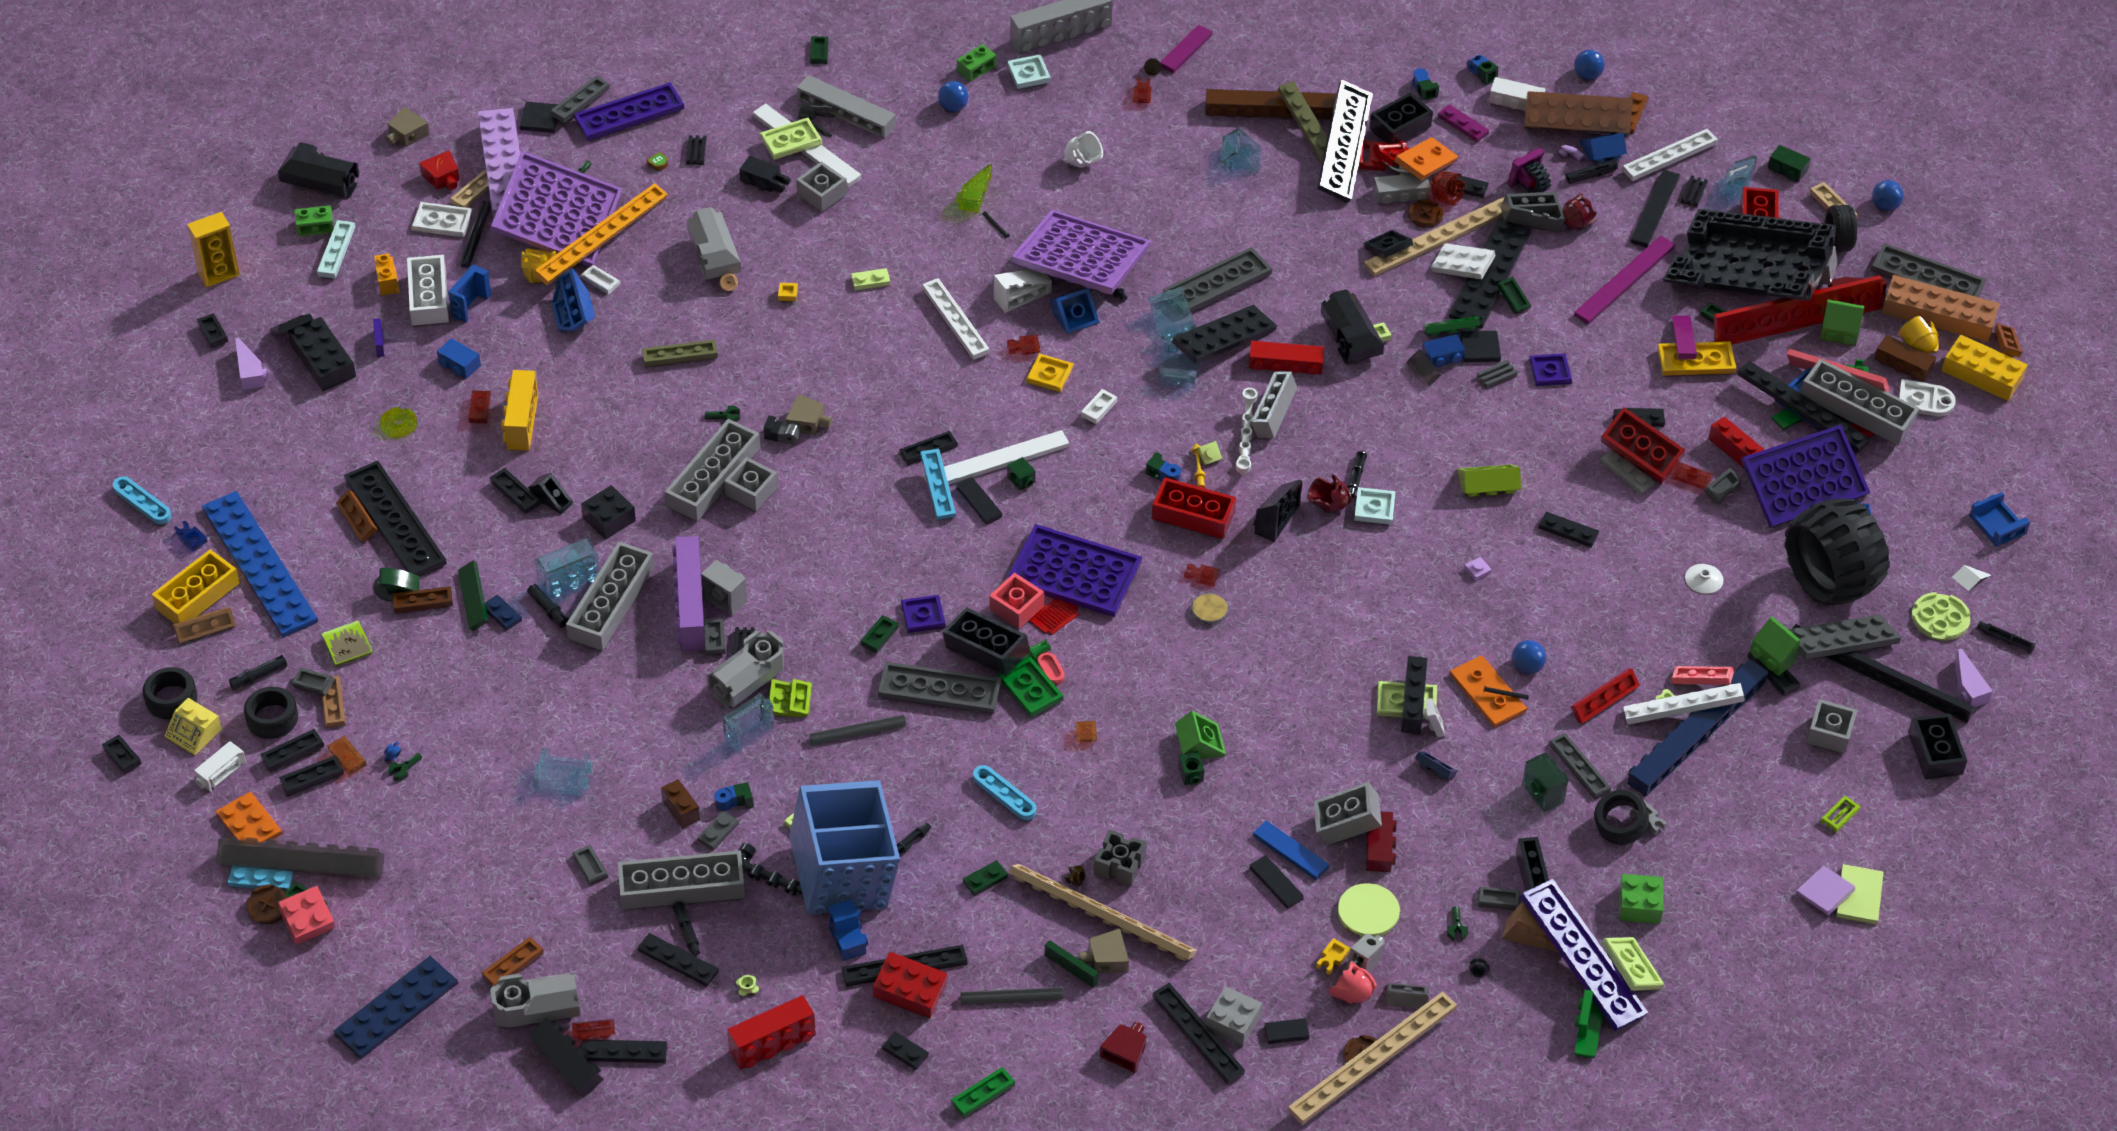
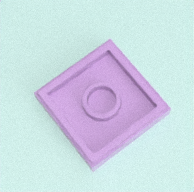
(1826, 890)

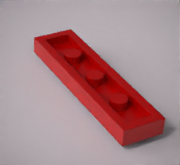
(1605, 695)

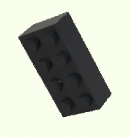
(322, 353)
(986, 641)

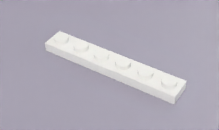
(1669, 154)
(956, 319)
(1684, 703)

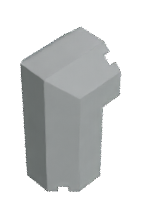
(713, 244)
(748, 668)
(532, 1000)

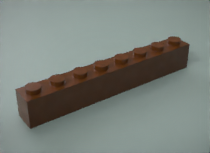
(1263, 103)

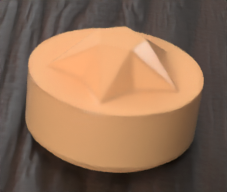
(728, 282)

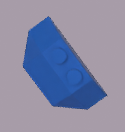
(571, 302)

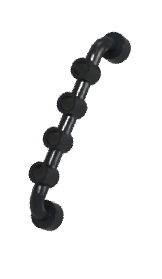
(758, 871)

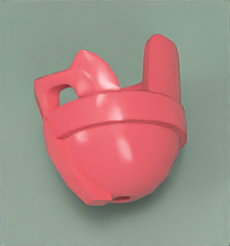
(1353, 987)

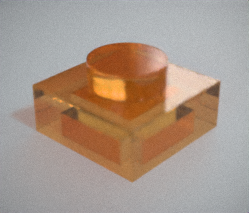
(1086, 731)

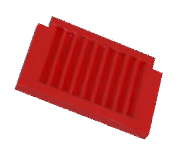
(1054, 616)

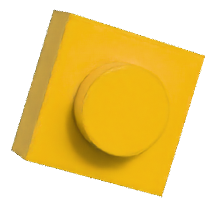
(788, 292)

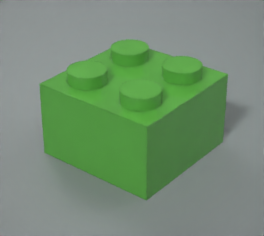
(1641, 898)

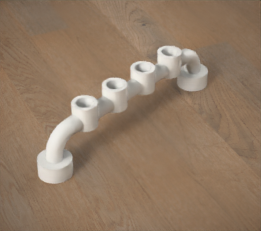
(1243, 464)

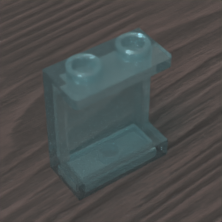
(1172, 313)
(1177, 368)
(746, 719)
(562, 774)

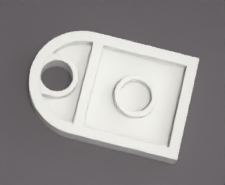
(1927, 397)

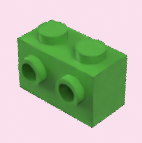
(976, 63)
(314, 220)

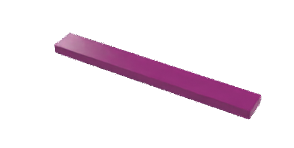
(1624, 280)

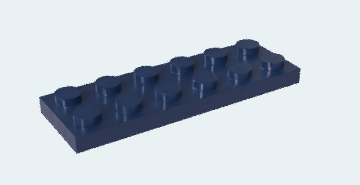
(395, 1007)

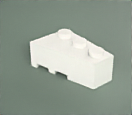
(1019, 288)

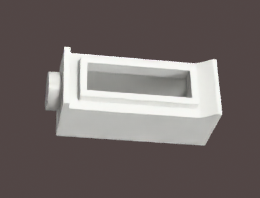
(219, 766)

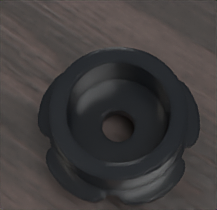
(1479, 967)

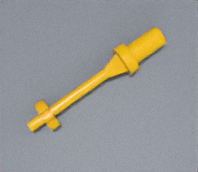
(1199, 475)

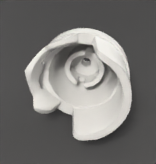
(1083, 150)

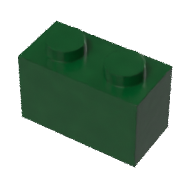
(1789, 163)

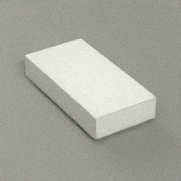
(600, 279)

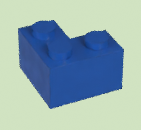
(846, 929)

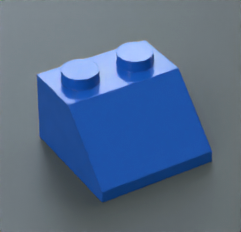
(1604, 146)
(1075, 310)

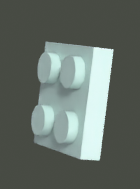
(1029, 71)
(1374, 506)

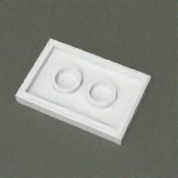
(442, 219)

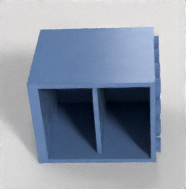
(844, 845)

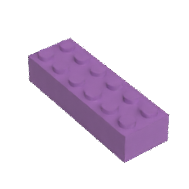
(688, 593)

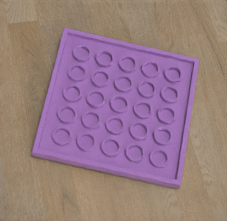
(552, 205)
(1080, 252)

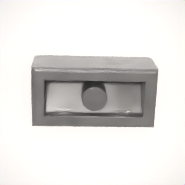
(1407, 995)

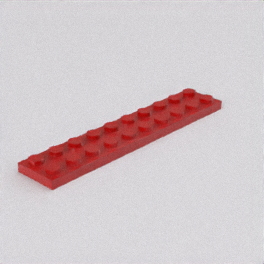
(1792, 314)

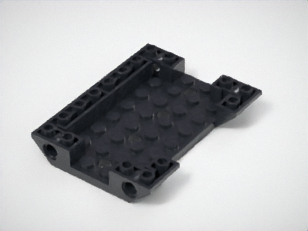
(1753, 245)

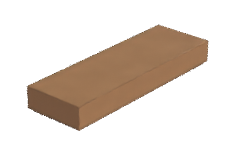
(204, 625)
(333, 705)

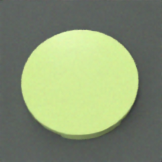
(1941, 616)
(1368, 910)

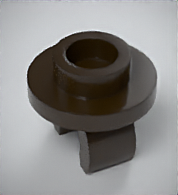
(1152, 66)
(1076, 876)

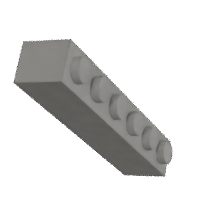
(847, 106)

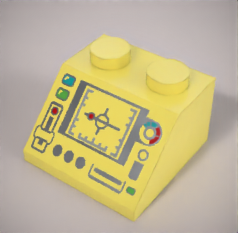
(192, 726)

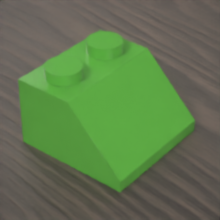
(1841, 322)
(1775, 646)
(1199, 735)

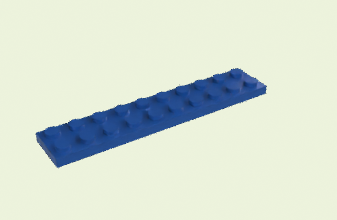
(259, 564)

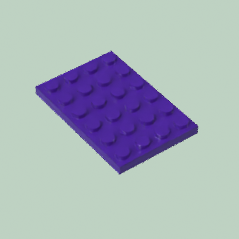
(1804, 474)
(1076, 569)

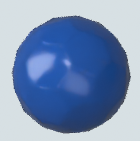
(1589, 64)
(953, 96)
(1887, 195)
(1528, 657)

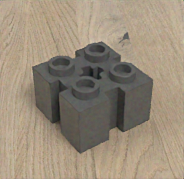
(1120, 858)

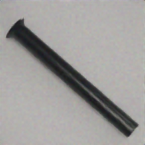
(996, 225)
(1506, 693)

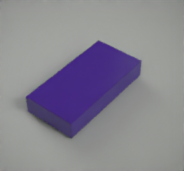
(378, 334)

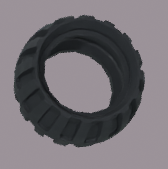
(1837, 551)

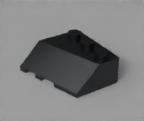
(1278, 510)

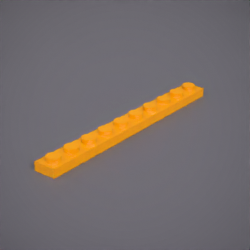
(600, 234)

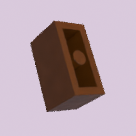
(680, 803)

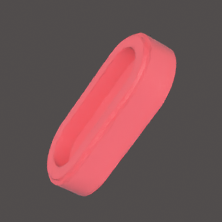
(1051, 667)

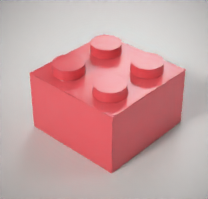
(1016, 600)
(306, 915)

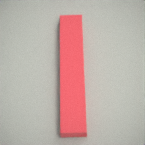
(1804, 361)

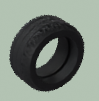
(1846, 226)
(164, 678)
(274, 727)
(1620, 798)

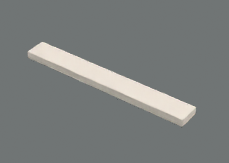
(773, 119)
(1002, 457)

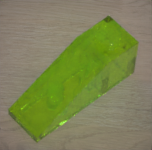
(974, 191)

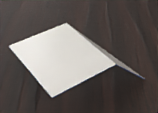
(1969, 576)

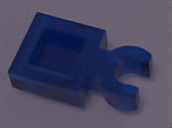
(191, 538)

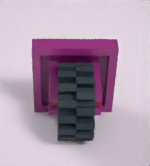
(1530, 172)

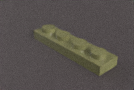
(679, 353)

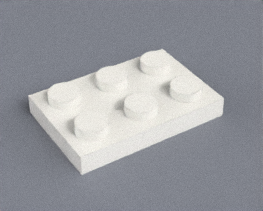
(1463, 261)

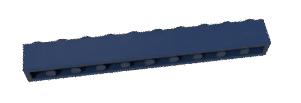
(1692, 733)

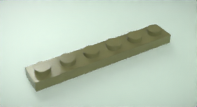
(1304, 118)

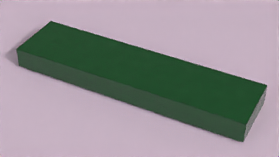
(473, 595)

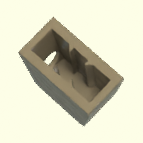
(406, 128)
(808, 415)
(1107, 953)

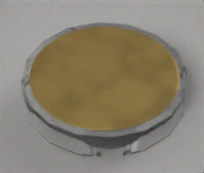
(1209, 609)

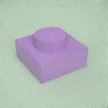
(1478, 569)

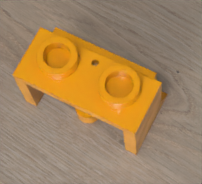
(386, 274)

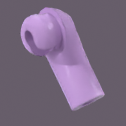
(1578, 155)

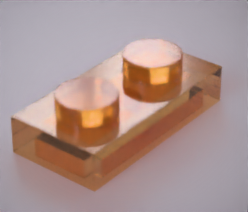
(347, 755)

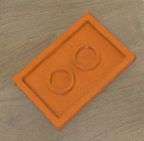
(248, 819)

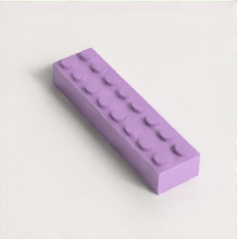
(499, 151)

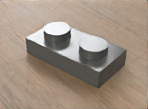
(714, 636)
(718, 830)

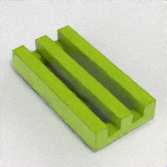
(1831, 824)

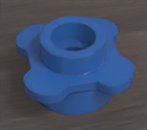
(392, 751)

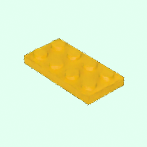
(1710, 359)

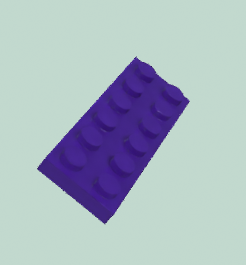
(629, 111)

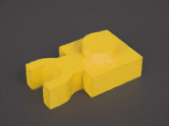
(1333, 954)

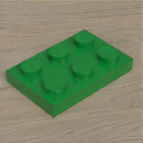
(1031, 687)

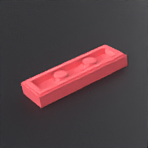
(1702, 675)

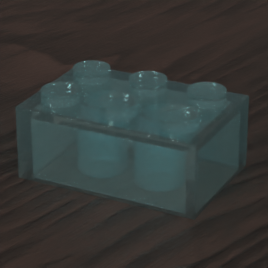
(567, 568)

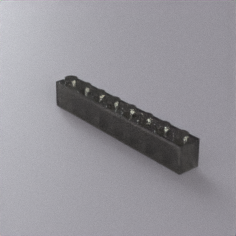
(299, 858)

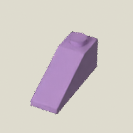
(250, 367)
(1970, 683)

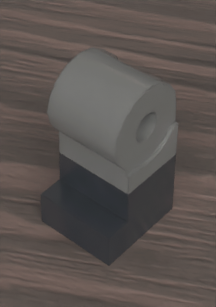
(781, 431)

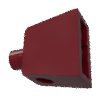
(1125, 1046)

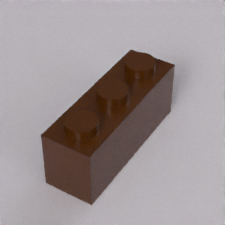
(1905, 358)

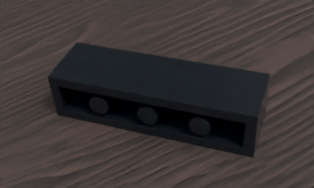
(1414, 695)
(1531, 862)
(566, 1057)

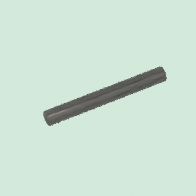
(857, 729)
(1012, 995)

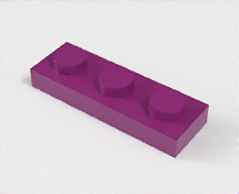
(1463, 123)

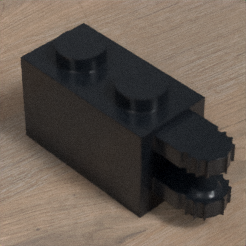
(763, 175)

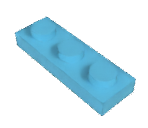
(254, 877)

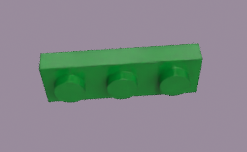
(1451, 326)
(983, 1092)

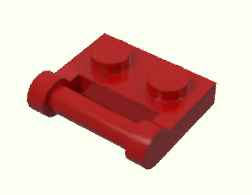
(1390, 151)
(1374, 161)

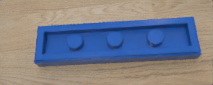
(1290, 850)

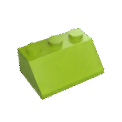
(1490, 479)

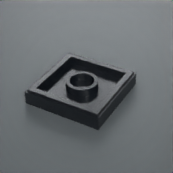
(538, 117)
(1388, 243)
(290, 324)
(1481, 346)

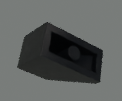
(551, 493)

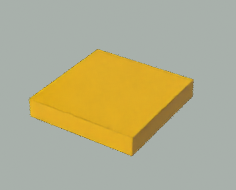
(1049, 372)

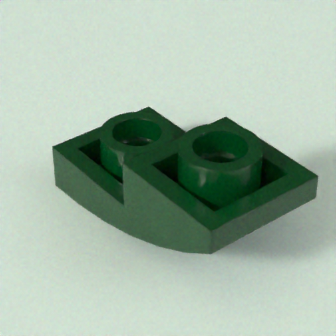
(398, 579)

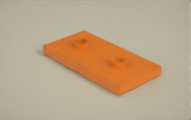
(1426, 158)
(1495, 707)

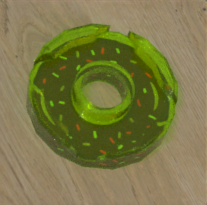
(398, 430)

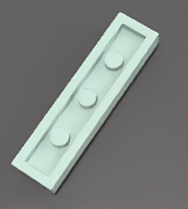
(336, 249)

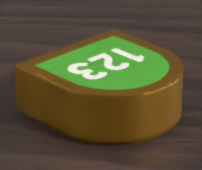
(658, 161)

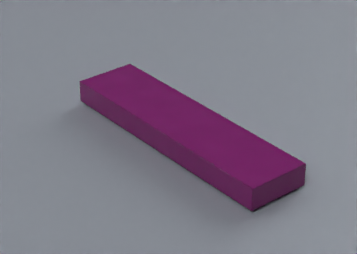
(1186, 48)
(1684, 337)

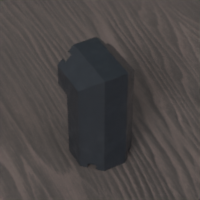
(318, 172)
(1351, 327)

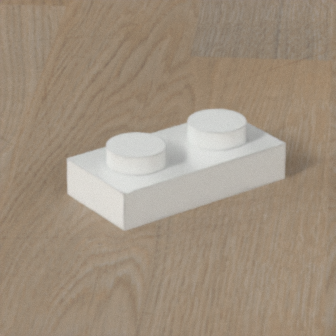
(1099, 406)
(1434, 719)

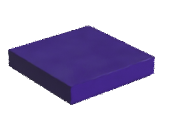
(1550, 369)
(923, 613)

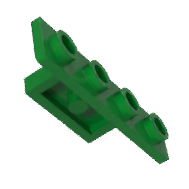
(1589, 1026)

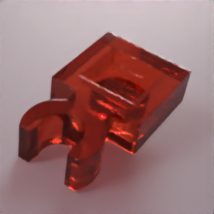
(1142, 91)
(1026, 344)
(1204, 575)

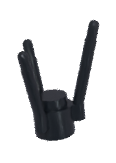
(810, 112)

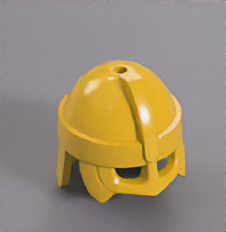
(532, 260)
(1920, 335)

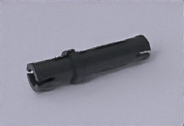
(1575, 175)
(553, 610)
(253, 674)

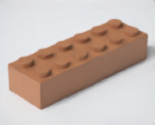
(1578, 113)
(1944, 307)

